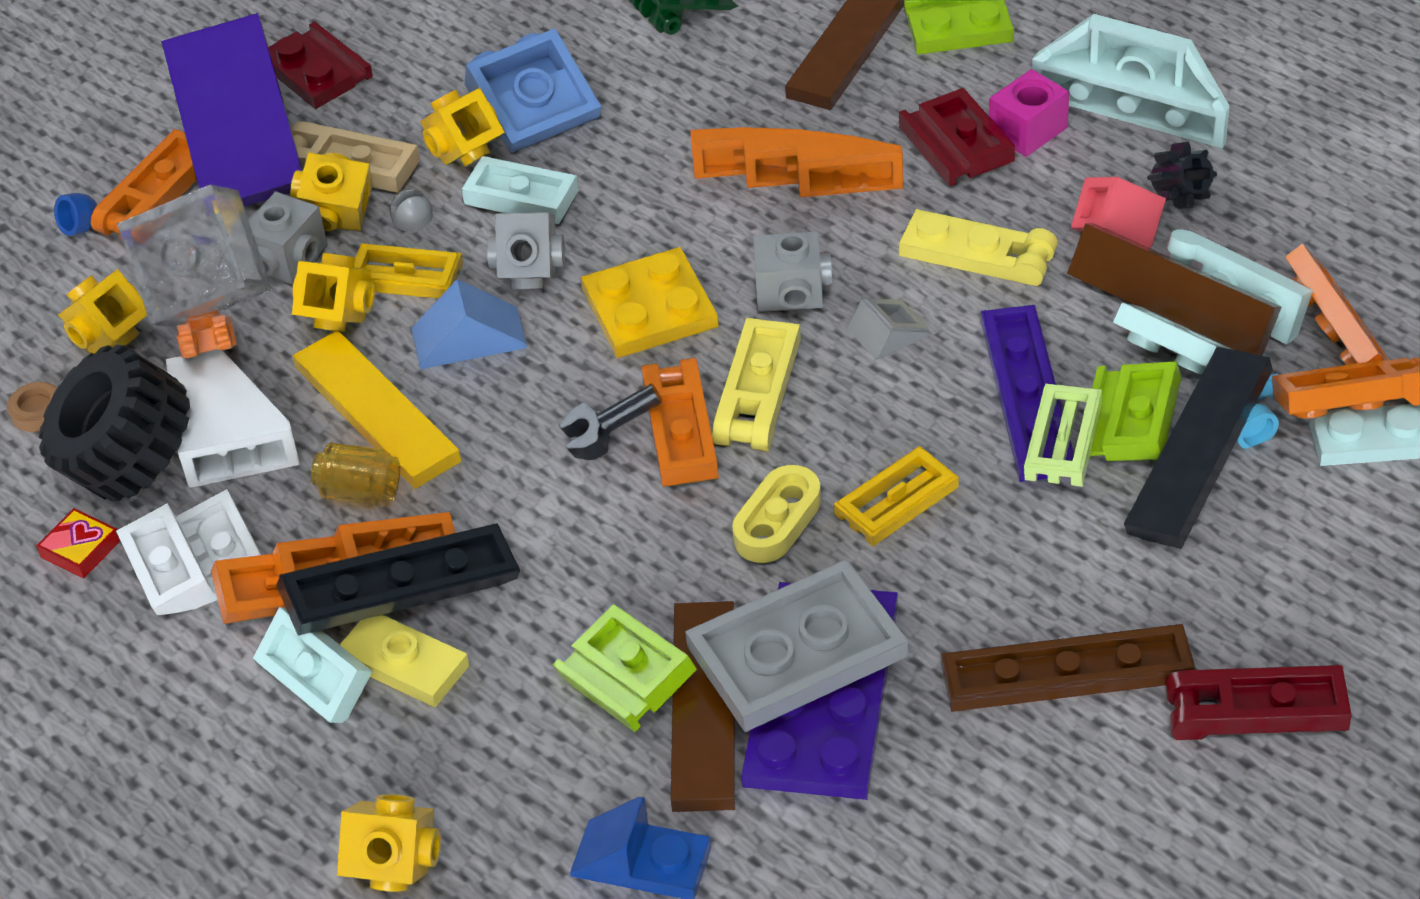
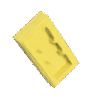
(406, 658)

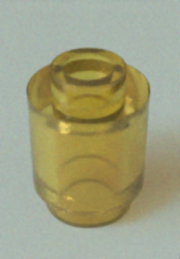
(355, 474)

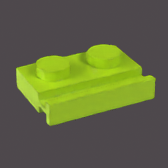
(957, 24)
(1135, 410)
(625, 667)

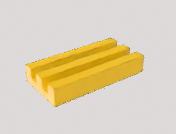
(403, 277)
(902, 501)

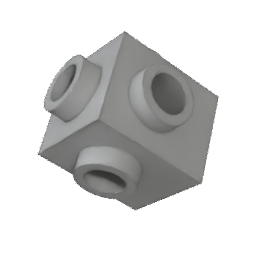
(287, 233)
(512, 233)
(790, 271)

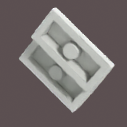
(178, 552)

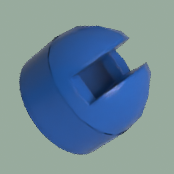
(74, 213)

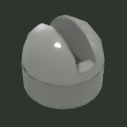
(410, 210)

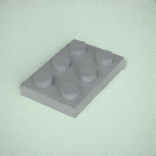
(796, 644)

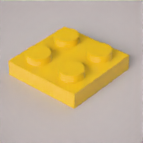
(649, 302)

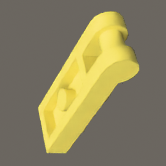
(978, 247)
(756, 383)

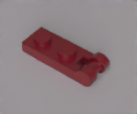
(1258, 701)

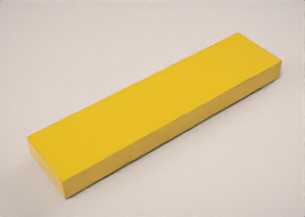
(376, 408)

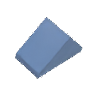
(466, 326)

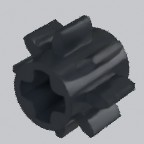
(1182, 175)

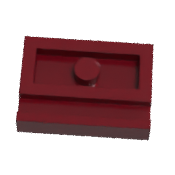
(317, 65)
(957, 136)

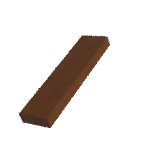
(841, 51)
(1174, 290)
(1065, 667)
(700, 727)

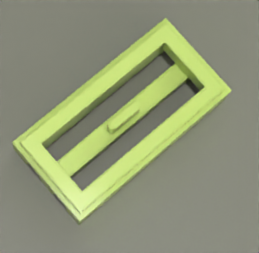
(1058, 465)

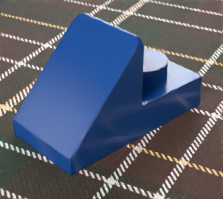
(632, 854)

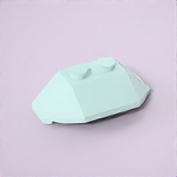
(1137, 78)

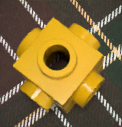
(461, 127)
(337, 187)
(332, 292)
(103, 312)
(388, 842)

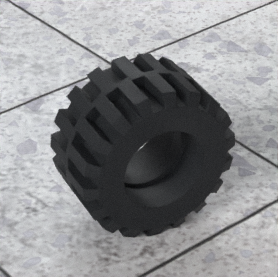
(114, 423)

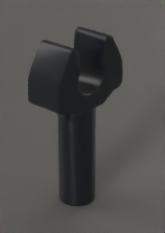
(594, 427)

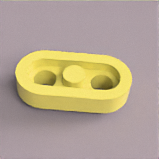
(772, 516)

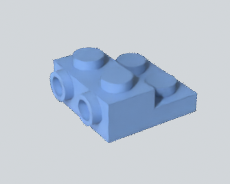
(533, 89)

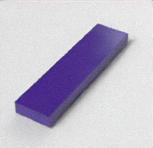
(1020, 373)

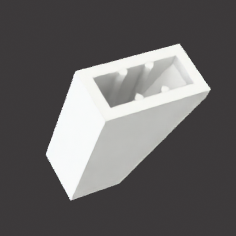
(230, 423)

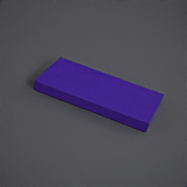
(233, 109)

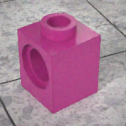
(1030, 111)

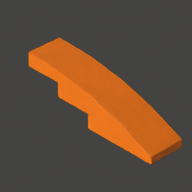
(812, 159)
(248, 584)

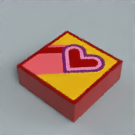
(78, 543)

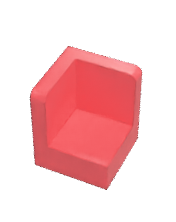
(1119, 208)

